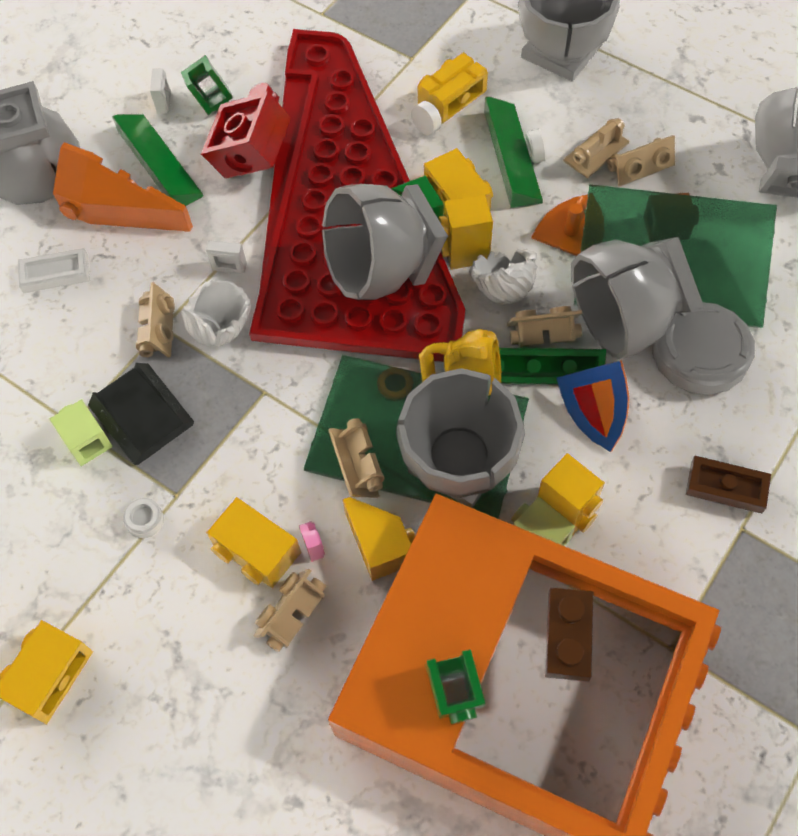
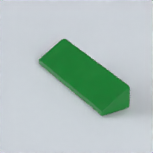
(512, 153)
(156, 158)
(546, 364)

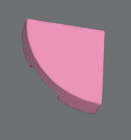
(312, 541)

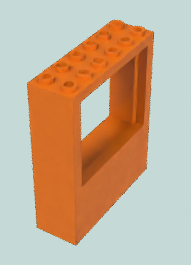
(459, 597)

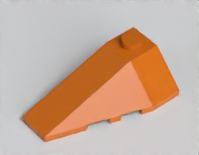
(110, 198)

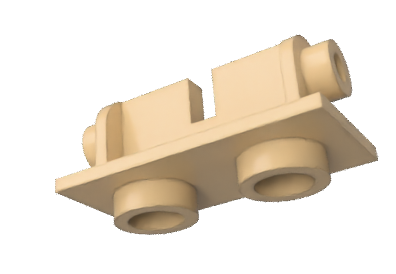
(598, 148)
(643, 160)
(157, 311)
(558, 323)
(359, 470)
(297, 595)

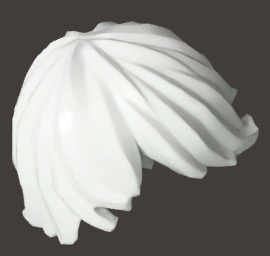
(504, 279)
(216, 312)

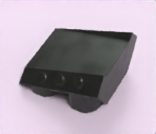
(140, 412)

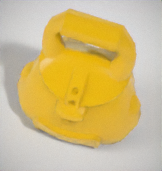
(474, 351)

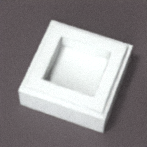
(160, 90)
(226, 256)

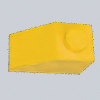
(379, 537)

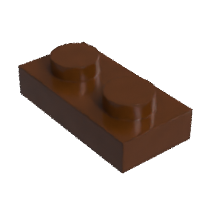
(728, 484)
(569, 634)

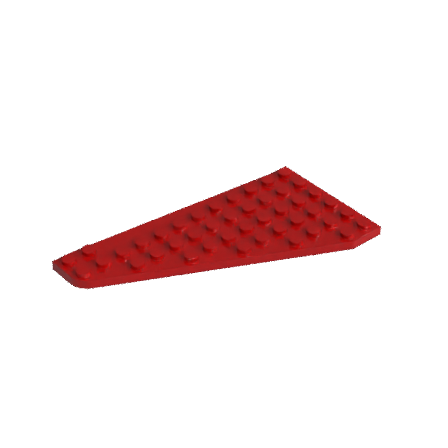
(330, 143)

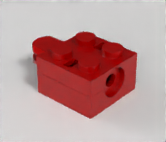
(247, 133)

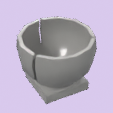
(565, 32)
(778, 143)
(29, 145)
(395, 242)
(633, 292)
(457, 436)

